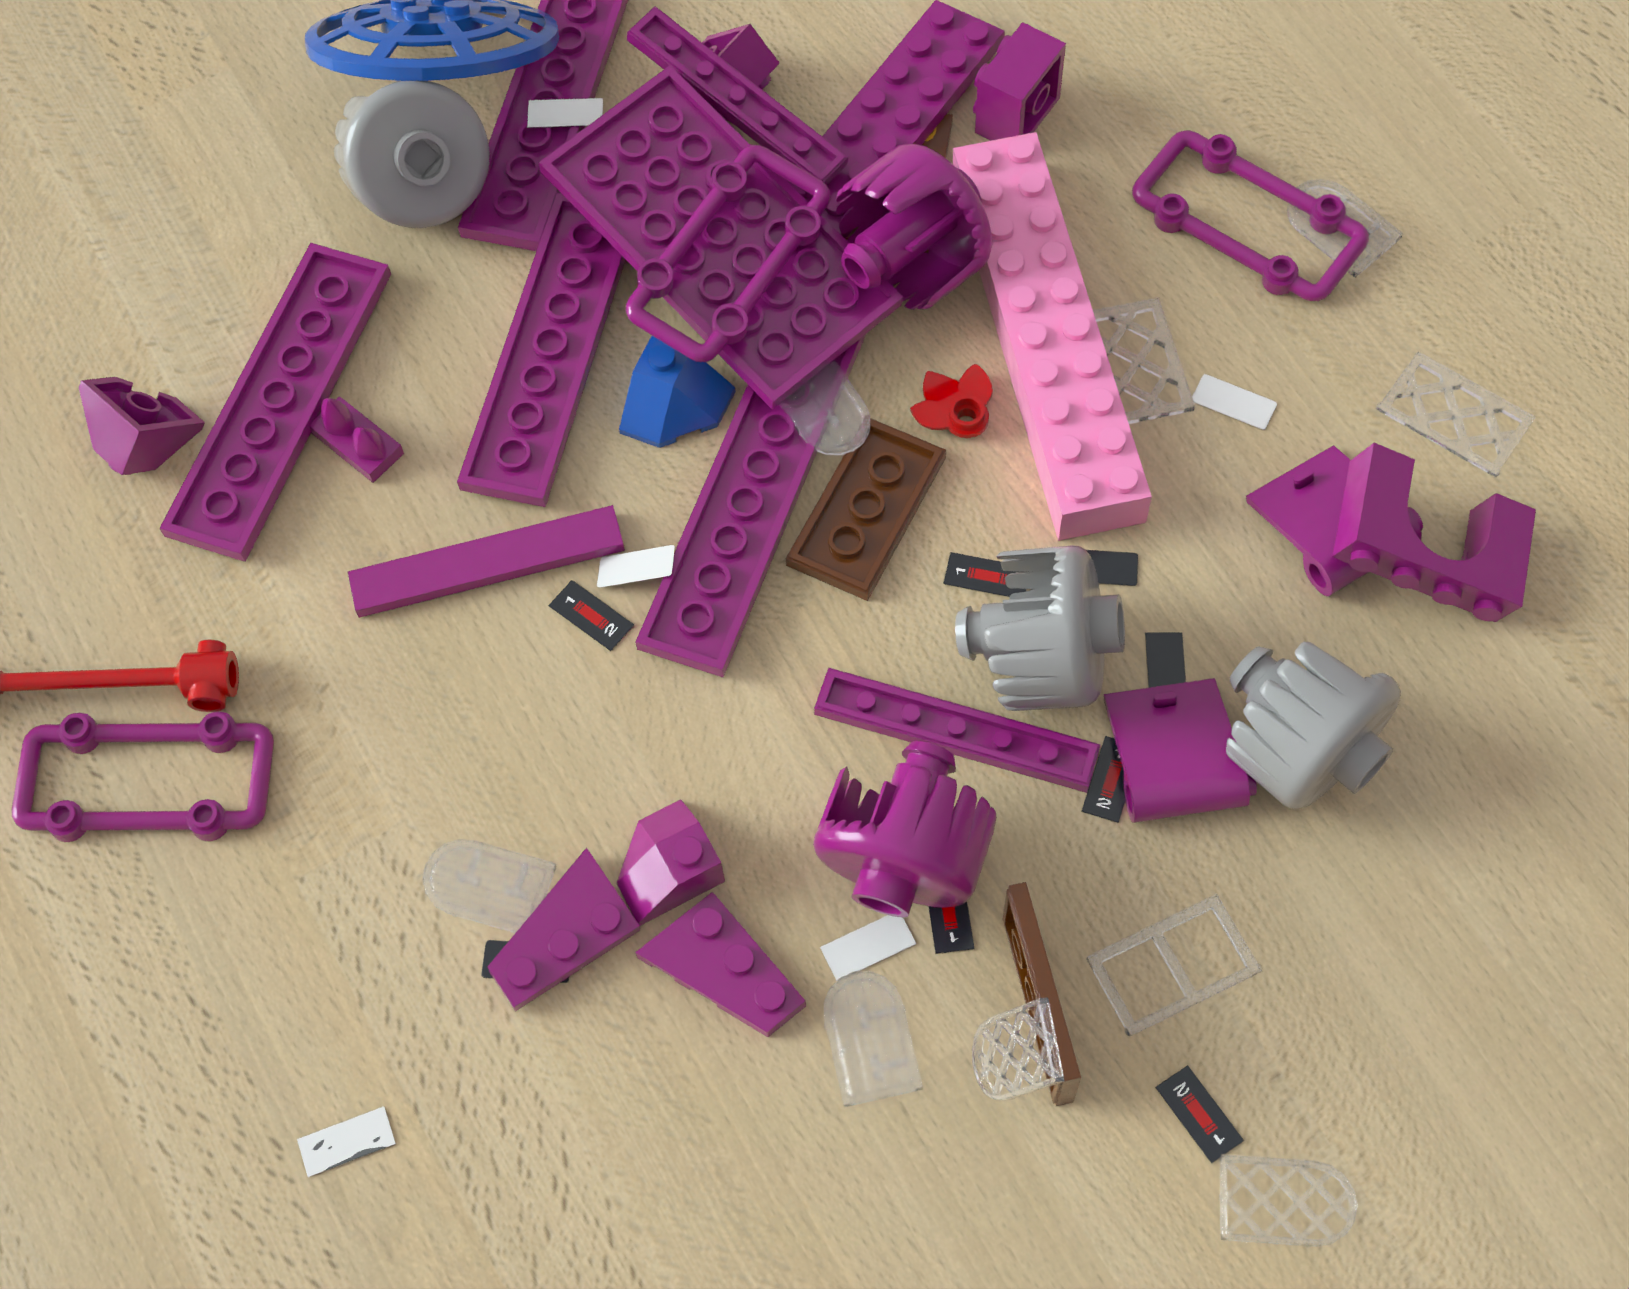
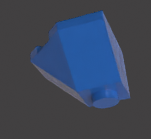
(672, 396)

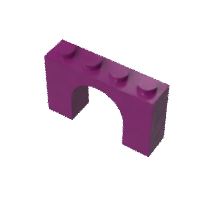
(1379, 539)

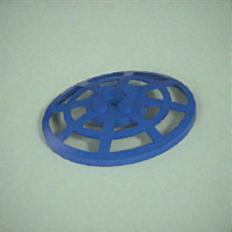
(430, 24)

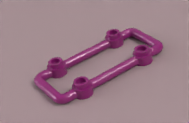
(1279, 272)
(728, 320)
(82, 735)

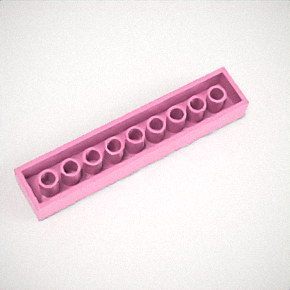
(1054, 344)

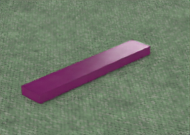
(736, 96)
(485, 561)
(958, 729)

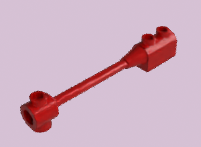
(201, 676)

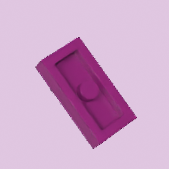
(355, 438)

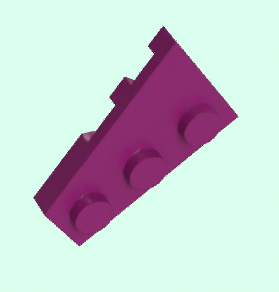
(563, 934)
(723, 963)

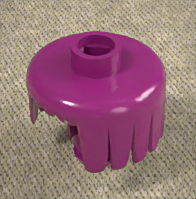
(903, 208)
(909, 837)

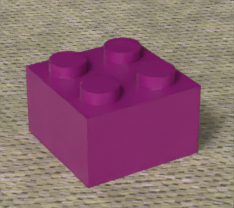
(1019, 84)

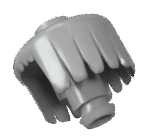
(412, 153)
(1046, 635)
(1310, 724)

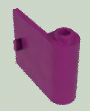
(1307, 513)
(1176, 751)

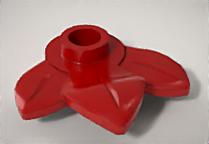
(950, 400)

